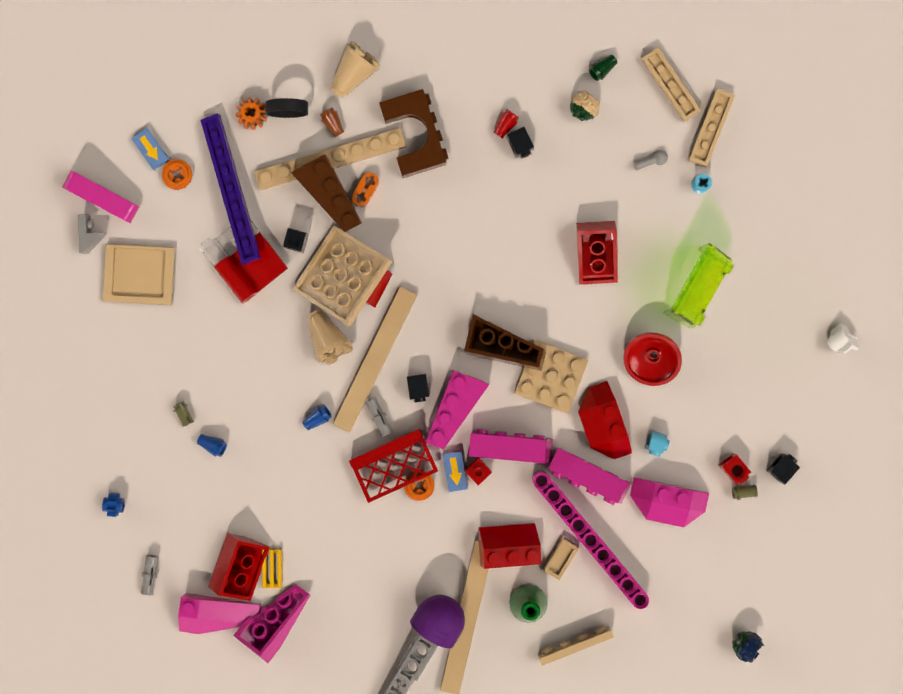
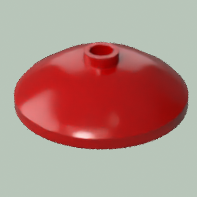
(649, 368)

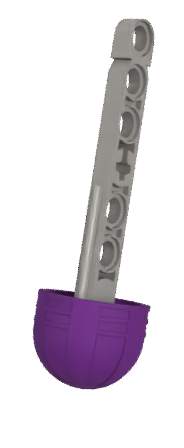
(439, 623)

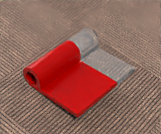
(243, 279)

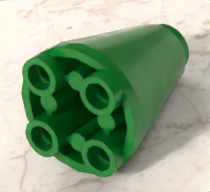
(525, 597)

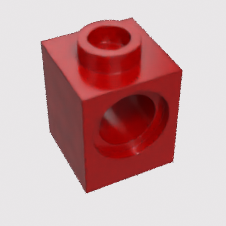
(729, 463)
(478, 471)

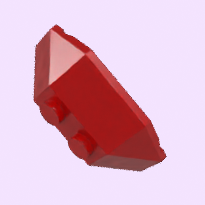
(604, 422)

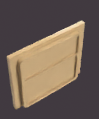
(138, 274)

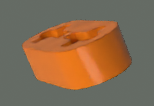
(361, 187)

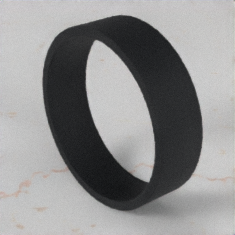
(286, 108)

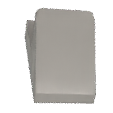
(87, 239)

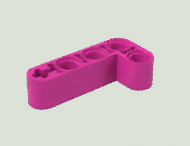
(100, 196)

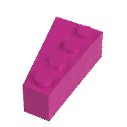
(508, 447)

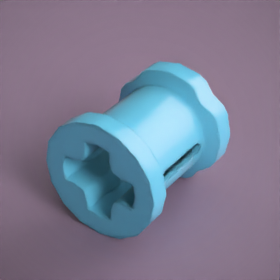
(705, 187)

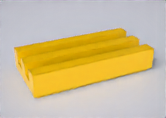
(264, 569)

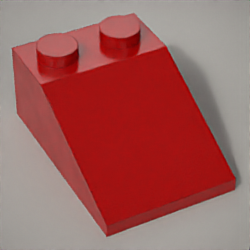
(597, 252)

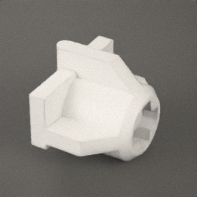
(842, 340)

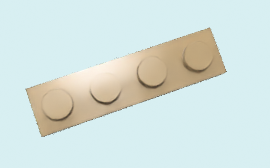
(670, 85)
(711, 127)
(582, 642)

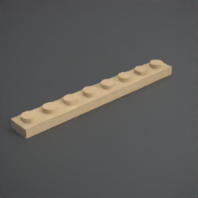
(338, 157)

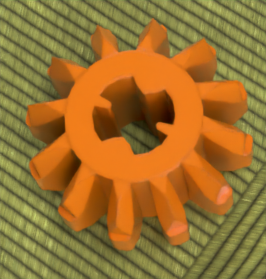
(248, 120)

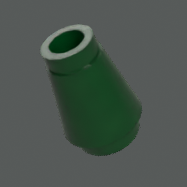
(602, 67)

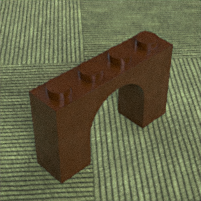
(416, 106)

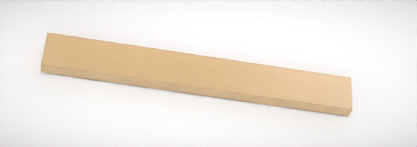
(375, 359)
(470, 604)

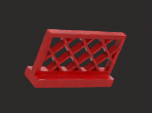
(386, 450)

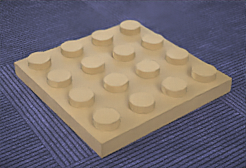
(342, 275)

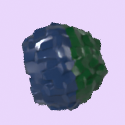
(746, 646)

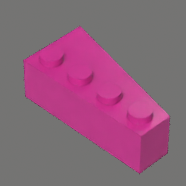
(455, 406)
(590, 476)

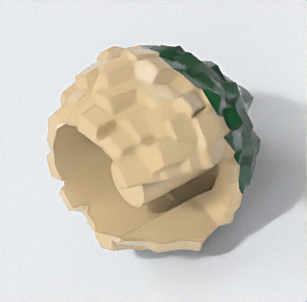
(584, 106)

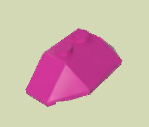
(668, 502)

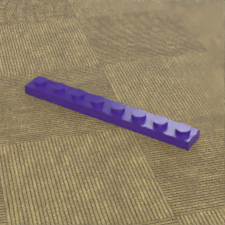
(230, 189)

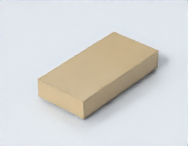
(560, 558)

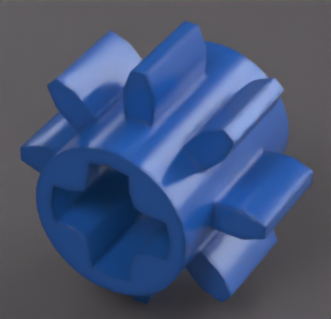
(113, 504)

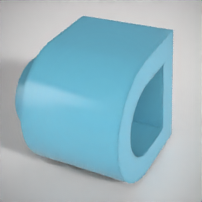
(657, 443)

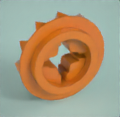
(168, 177)
(419, 495)

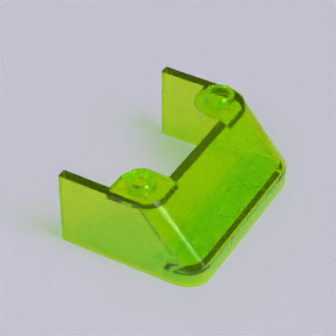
(700, 286)

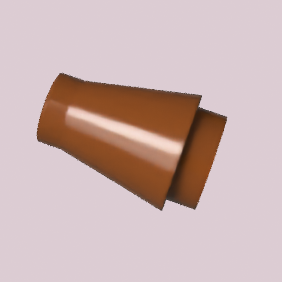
(332, 122)

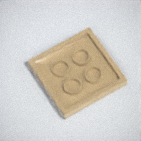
(556, 382)

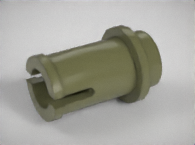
(183, 414)
(744, 492)

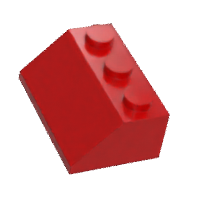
(509, 546)
(238, 567)

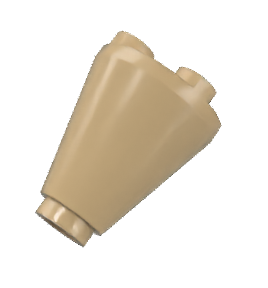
(353, 70)
(327, 338)

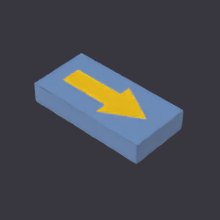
(150, 149)
(455, 471)

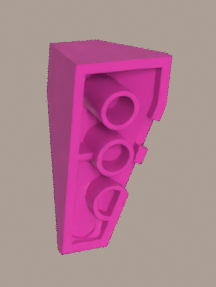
(209, 614)
(271, 626)

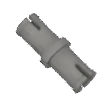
(378, 417)
(149, 575)

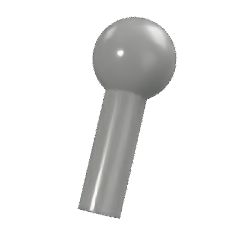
(659, 157)

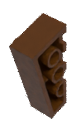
(326, 188)
(500, 345)

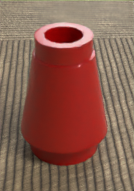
(506, 123)

